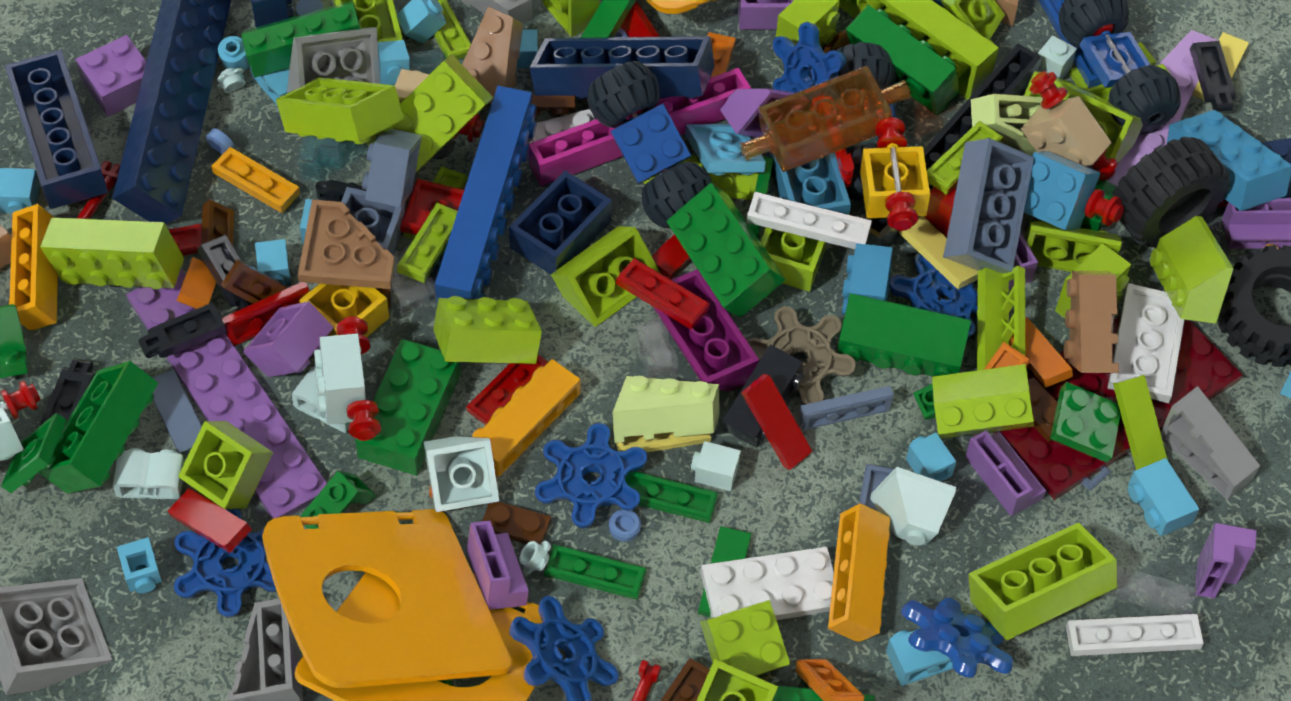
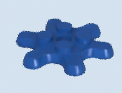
(800, 57)
(927, 288)
(591, 457)
(210, 576)
(958, 636)
(578, 645)

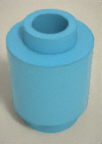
(233, 53)

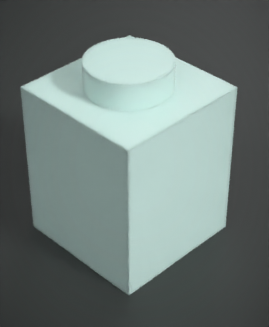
(1057, 57)
(716, 465)

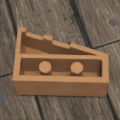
(495, 51)
(1091, 321)

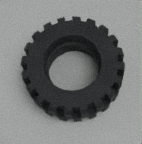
(1171, 188)
(1239, 315)

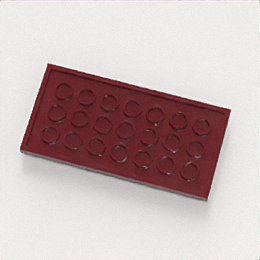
(1064, 468)

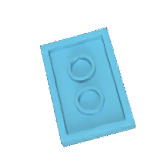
(720, 149)

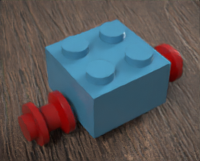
(1064, 193)

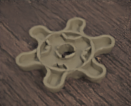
(812, 342)

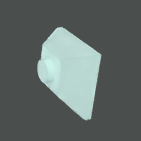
(461, 472)
(913, 504)

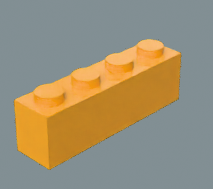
(31, 274)
(529, 413)
(859, 573)

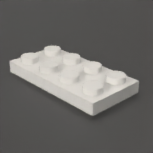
(1148, 340)
(792, 581)

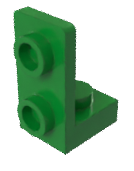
(13, 350)
(338, 495)

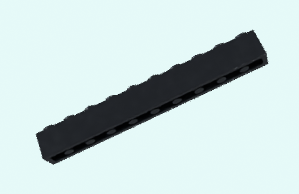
(1008, 78)

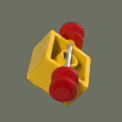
(894, 177)

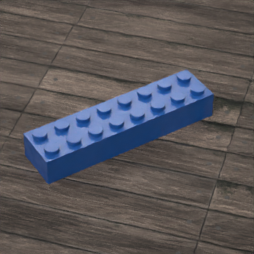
(487, 196)

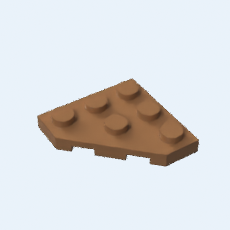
(342, 250)

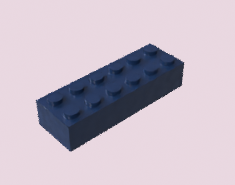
(572, 64)
(56, 129)

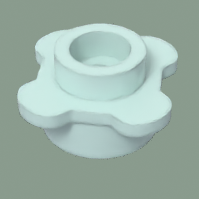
(231, 79)
(534, 556)

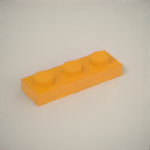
(256, 180)

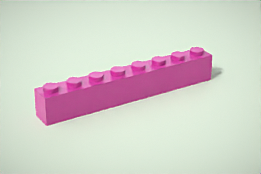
(594, 145)

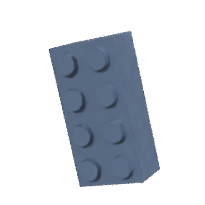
(988, 206)

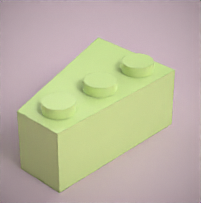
(1007, 116)
(665, 406)

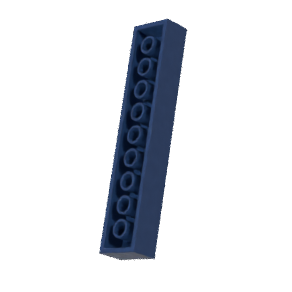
(171, 108)

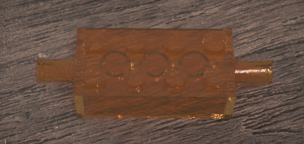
(823, 118)

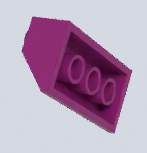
(715, 343)

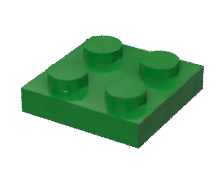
(1086, 422)
(36, 454)

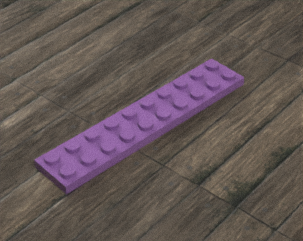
(230, 393)

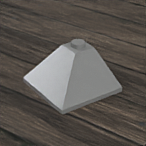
(335, 55)
(47, 635)

